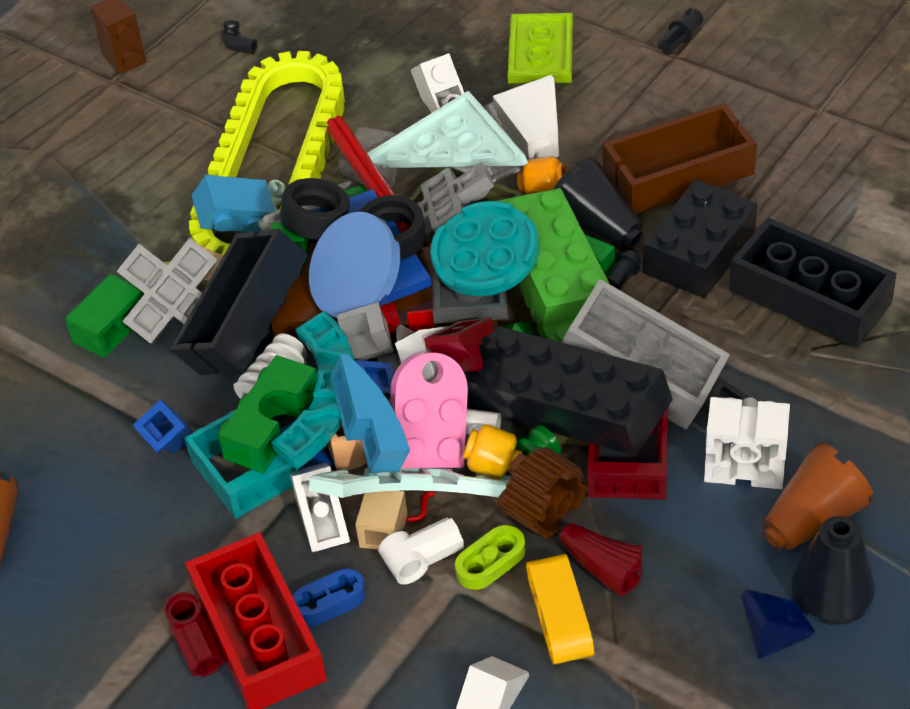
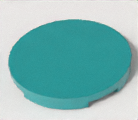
(485, 249)

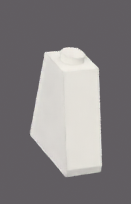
(531, 117)

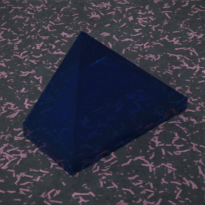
(774, 622)

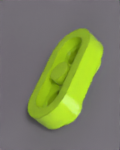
(488, 559)

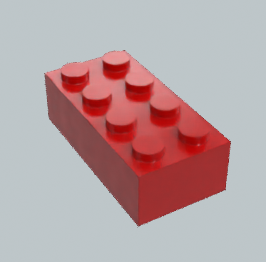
(256, 622)

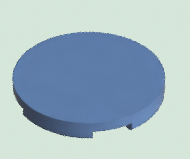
(353, 263)

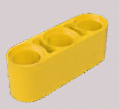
(560, 609)

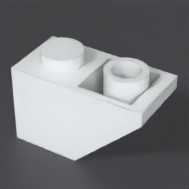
(437, 82)

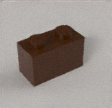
(118, 35)

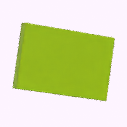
(540, 47)

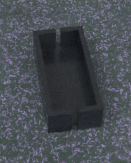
(239, 302)

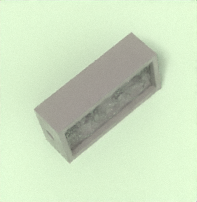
(632, 331)

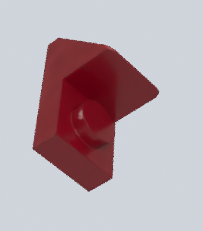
(462, 342)

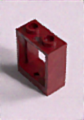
(630, 479)

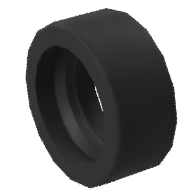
(314, 193)
(402, 210)

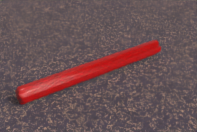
(360, 160)

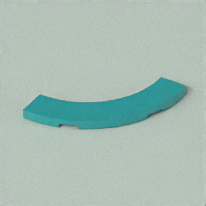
(322, 419)

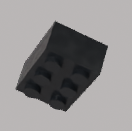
(699, 238)

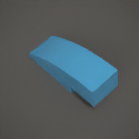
(368, 417)

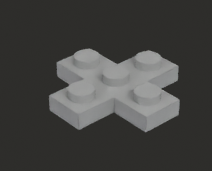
(446, 194)
(166, 288)

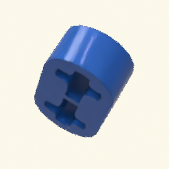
(329, 597)

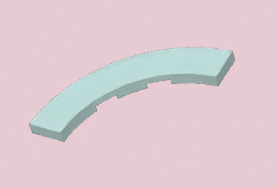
(343, 484)

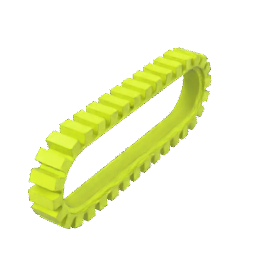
(247, 112)

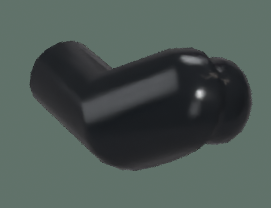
(234, 40)

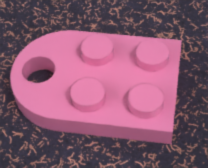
(431, 411)

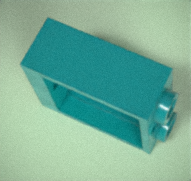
(246, 490)

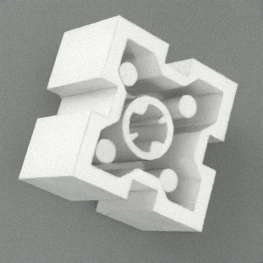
(746, 442)

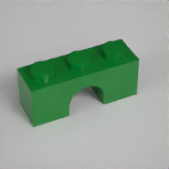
(280, 390)

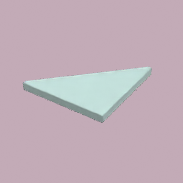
(451, 137)

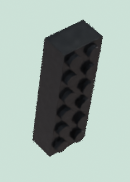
(568, 390)

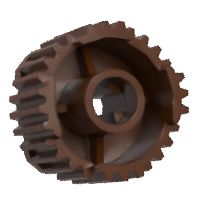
(542, 491)

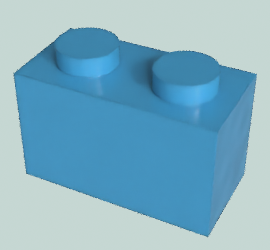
(231, 203)

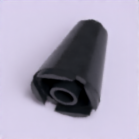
(600, 205)
(835, 574)

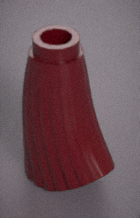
(609, 561)

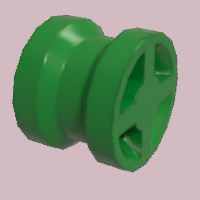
(538, 437)

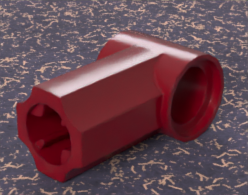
(193, 635)

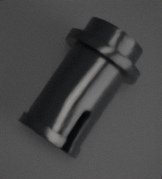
(625, 265)

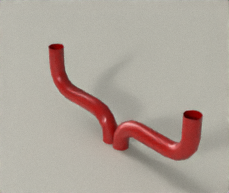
(423, 508)

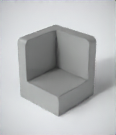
(366, 332)

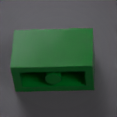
(98, 319)

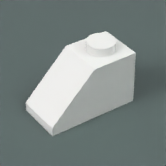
(318, 511)

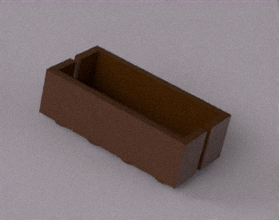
(666, 158)

